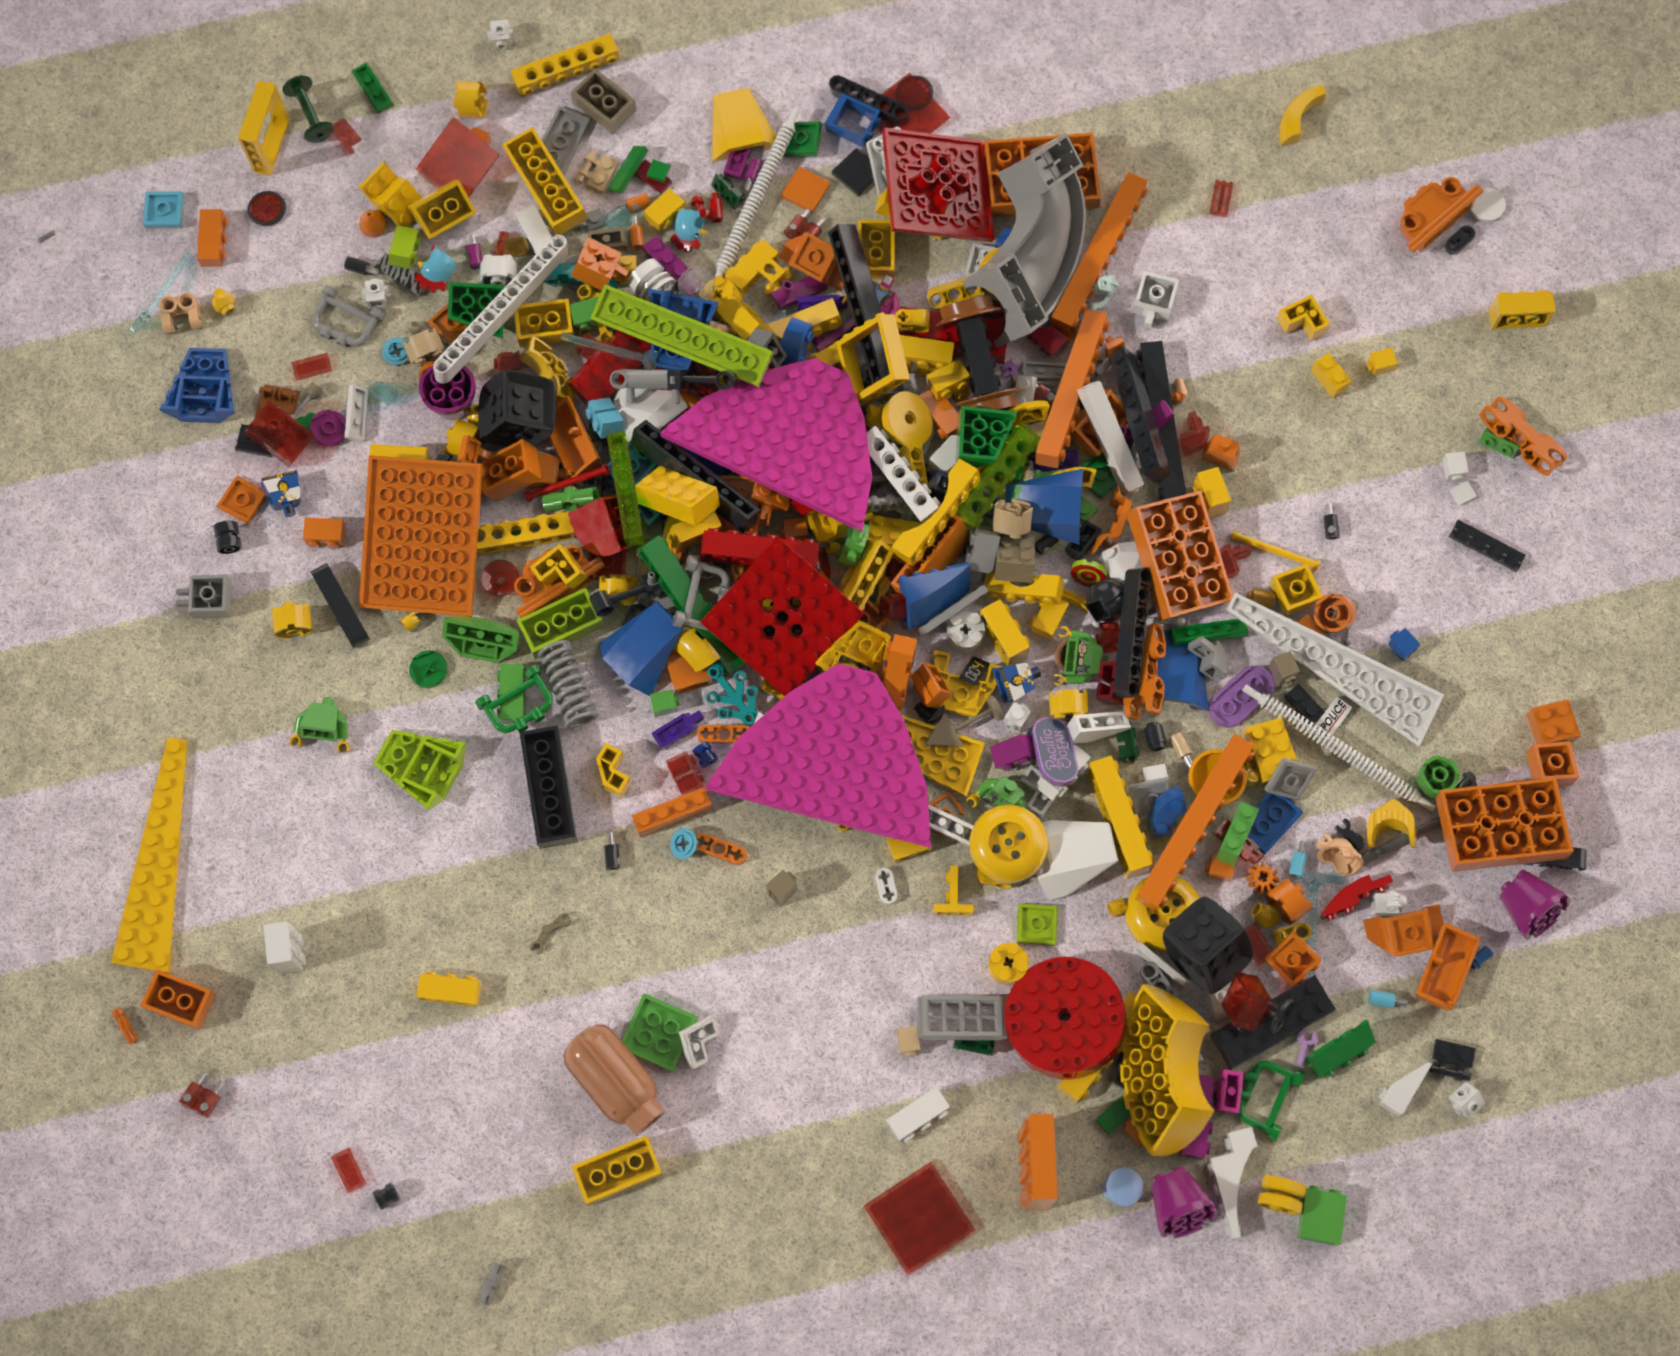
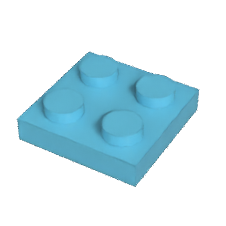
(163, 209)

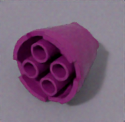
(448, 399)
(1532, 903)
(1180, 1203)

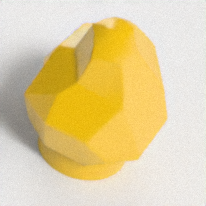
(223, 301)
(873, 417)
(1265, 915)

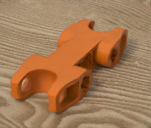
(1512, 425)
(1151, 686)

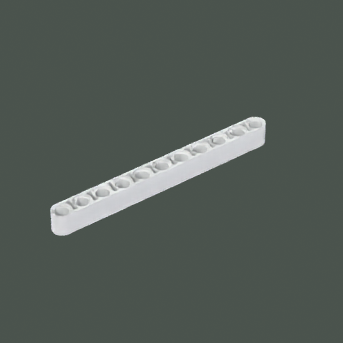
(509, 300)

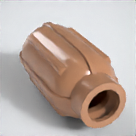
(613, 1078)

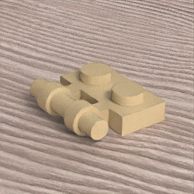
(602, 174)

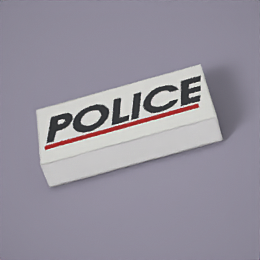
(1333, 716)

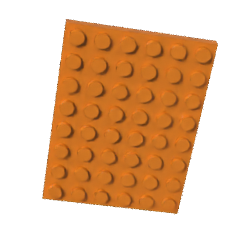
(420, 535)

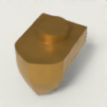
(516, 246)

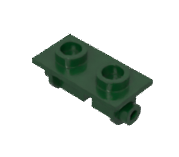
(723, 186)
(1129, 750)
(978, 1046)

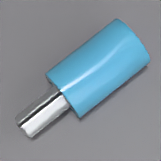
(1299, 861)
(1385, 999)

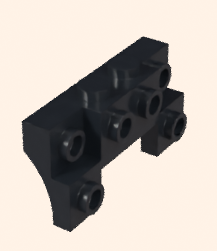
(603, 483)

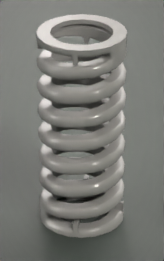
(568, 671)

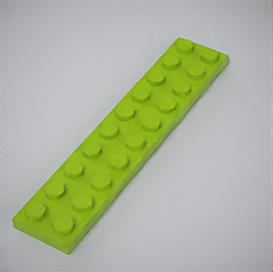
(681, 335)

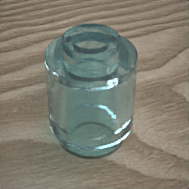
(617, 217)
(384, 393)

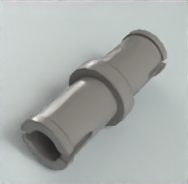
(491, 1283)

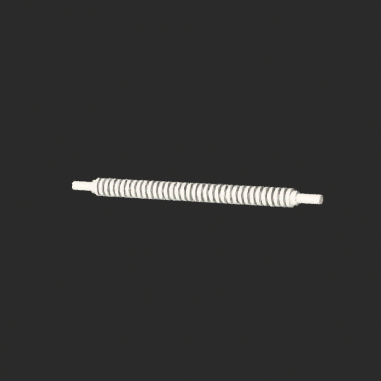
(756, 194)
(1414, 796)

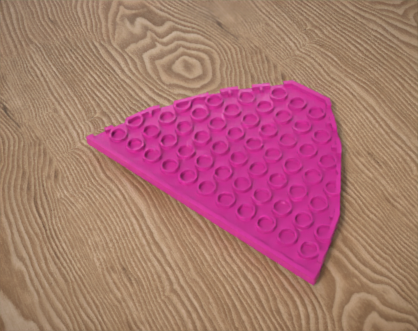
(791, 435)
(833, 756)

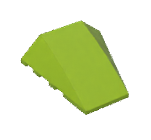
(421, 765)

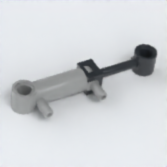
(666, 379)
(603, 603)

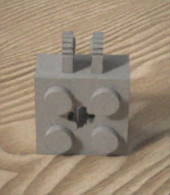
(981, 551)
(200, 589)

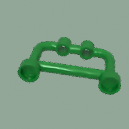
(520, 723)
(1251, 1078)

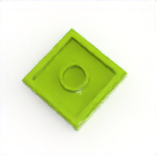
(1037, 924)

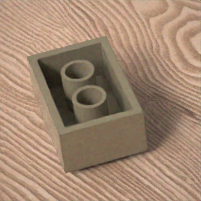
(603, 101)
(1015, 558)

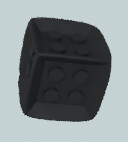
(516, 408)
(1208, 945)

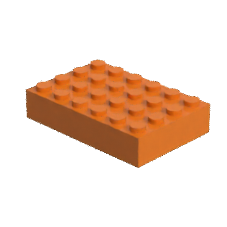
(1007, 152)
(1181, 554)
(1504, 824)
(1037, 1162)

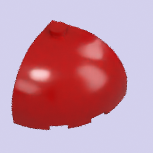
(599, 526)

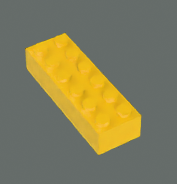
(545, 181)
(1117, 810)

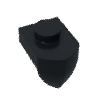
(929, 714)

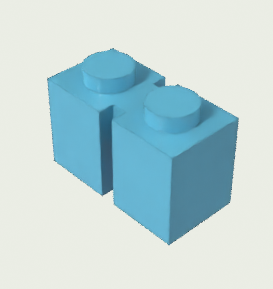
(604, 417)

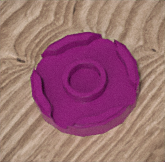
(328, 428)

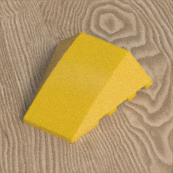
(738, 124)

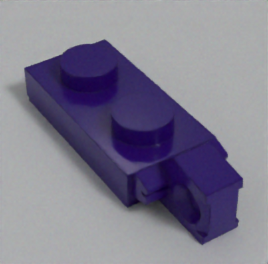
(677, 729)

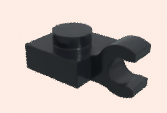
(1354, 838)

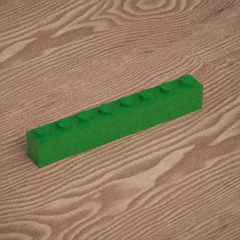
(676, 584)

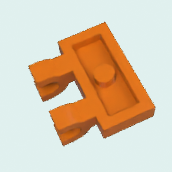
(471, 451)

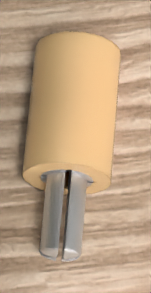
(1181, 747)

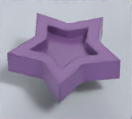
(1010, 368)

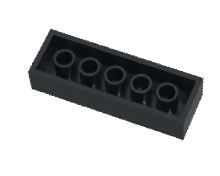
(548, 787)
(1241, 1044)

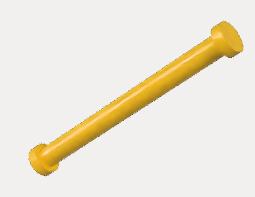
(1275, 550)

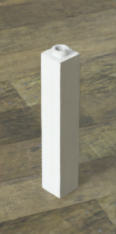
(1110, 437)

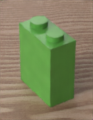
(1322, 1216)

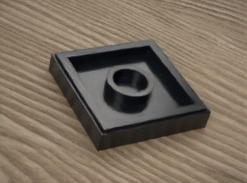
(854, 172)

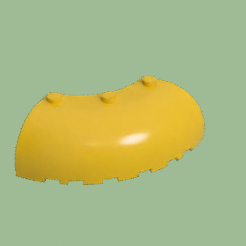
(1163, 1071)

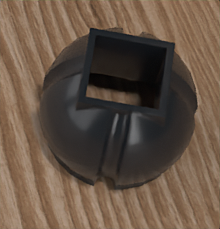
(1105, 600)

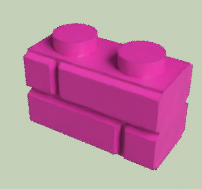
(1228, 1091)

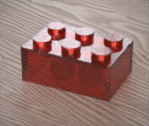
(279, 433)

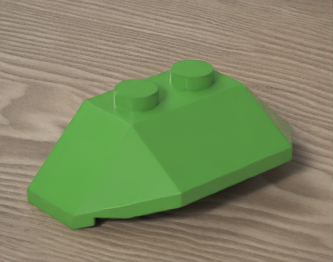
(480, 638)

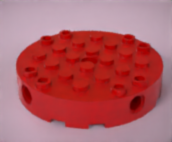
(1060, 989)

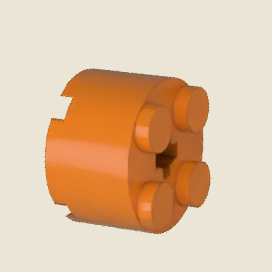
(1345, 616)
(1289, 901)

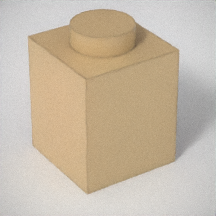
(908, 1041)

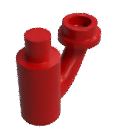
(716, 212)

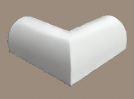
(1039, 802)
(694, 1038)

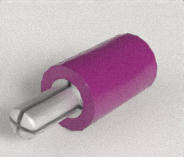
(752, 173)
(474, 253)

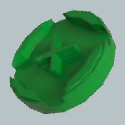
(428, 669)

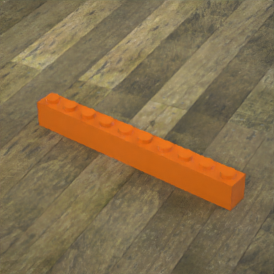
(1098, 253)
(1067, 400)
(1194, 823)

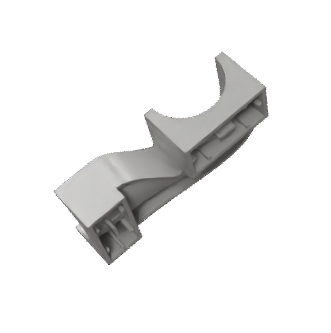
(1045, 240)

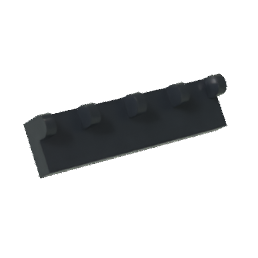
(1487, 545)

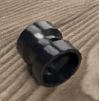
(386, 1195)

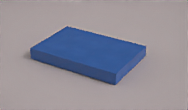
(1273, 819)

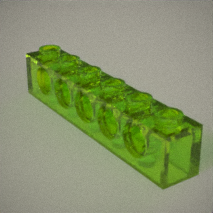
(1029, 443)

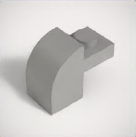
(1213, 657)

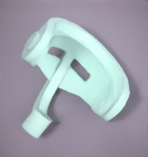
(1106, 288)

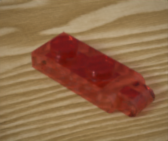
(1250, 849)

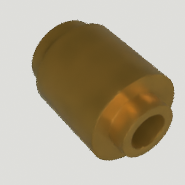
(1262, 597)

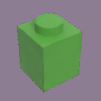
(664, 703)

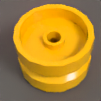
(1281, 1195)

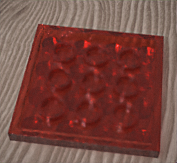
(919, 1218)

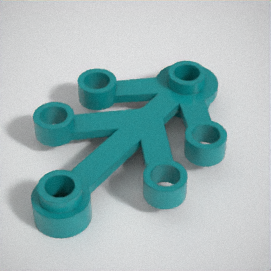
(734, 697)

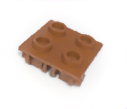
(282, 397)

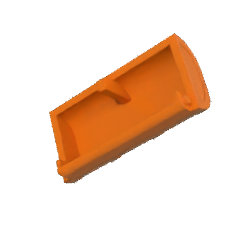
(572, 440)
(1447, 967)

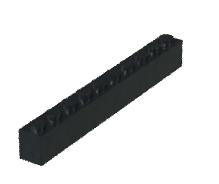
(861, 298)
(1157, 387)

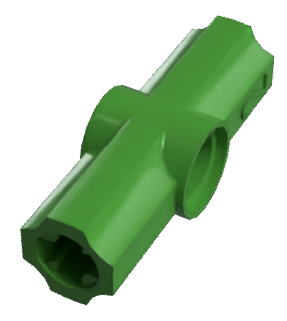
(570, 498)

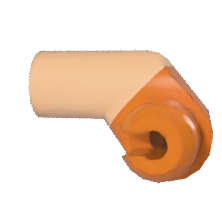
(1180, 393)

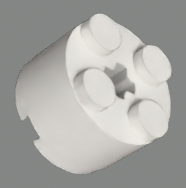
(497, 270)
(955, 635)

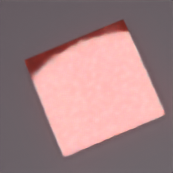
(923, 110)
(458, 156)

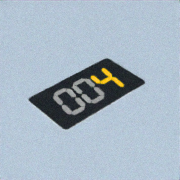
(974, 671)

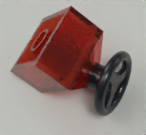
(1249, 1004)

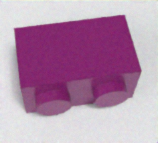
(1013, 752)

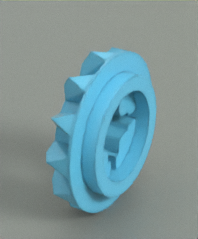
(388, 350)
(680, 837)

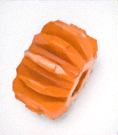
(1263, 871)

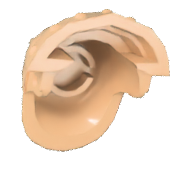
(1340, 854)

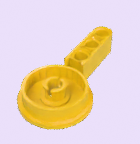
(963, 293)
(909, 425)

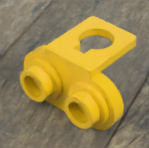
(775, 280)

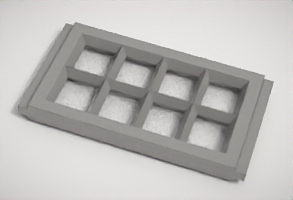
(961, 1017)

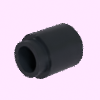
(1155, 736)

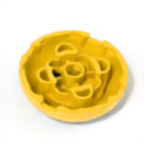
(1002, 866)
(1138, 915)

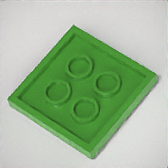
(655, 1032)

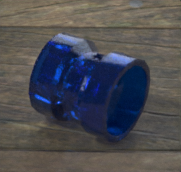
(705, 754)

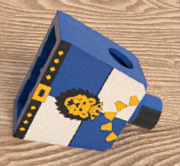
(282, 492)
(1015, 680)

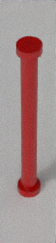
(604, 470)

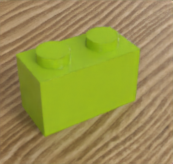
(404, 247)

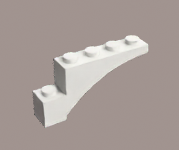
(1227, 1174)

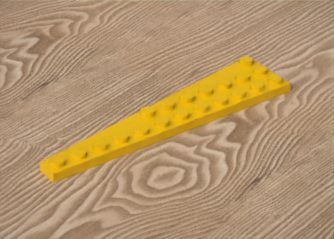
(946, 765)
(149, 911)

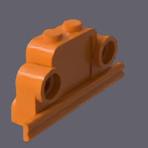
(1434, 211)
(538, 595)

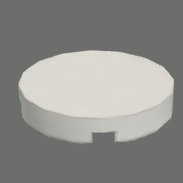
(1488, 206)

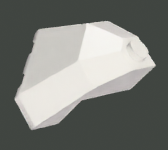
(649, 405)
(1120, 559)

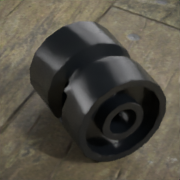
(226, 535)

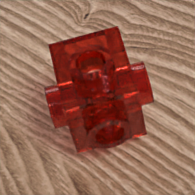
(896, 609)
(1107, 636)

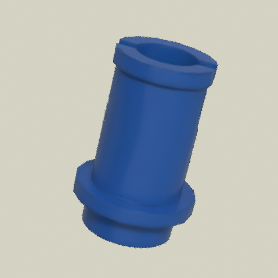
(1481, 956)

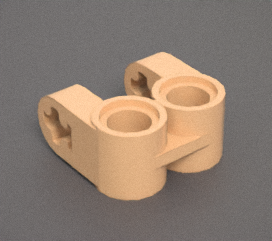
(179, 308)

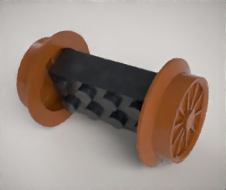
(976, 352)

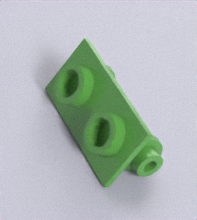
(1498, 444)

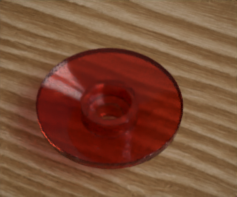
(496, 570)

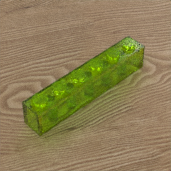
(625, 488)

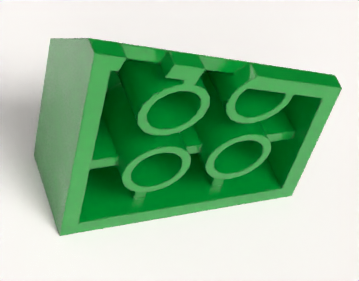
(469, 300)
(982, 434)
(1341, 1050)

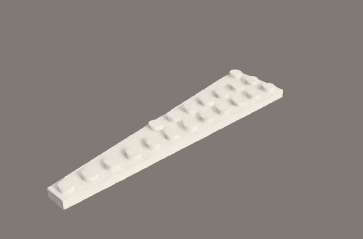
(1380, 690)

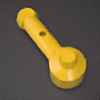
(1252, 775)

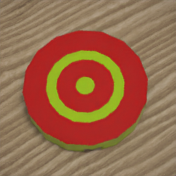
(1088, 573)

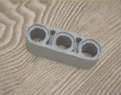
(1158, 978)

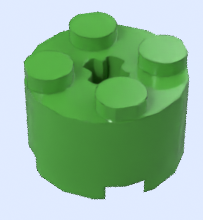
(1437, 766)

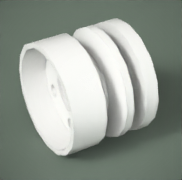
(650, 275)

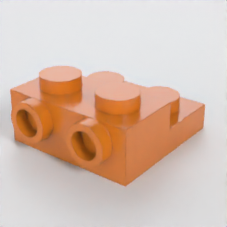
(1293, 959)

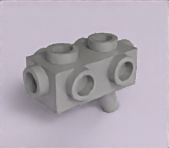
(902, 512)

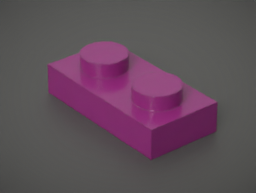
(736, 163)

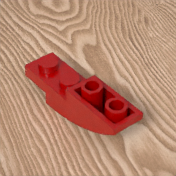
(1348, 899)

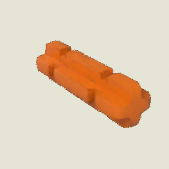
(124, 1025)

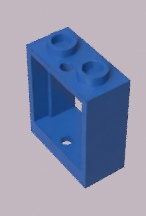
(838, 111)

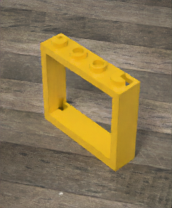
(263, 156)
(893, 352)

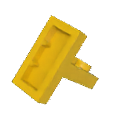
(953, 907)

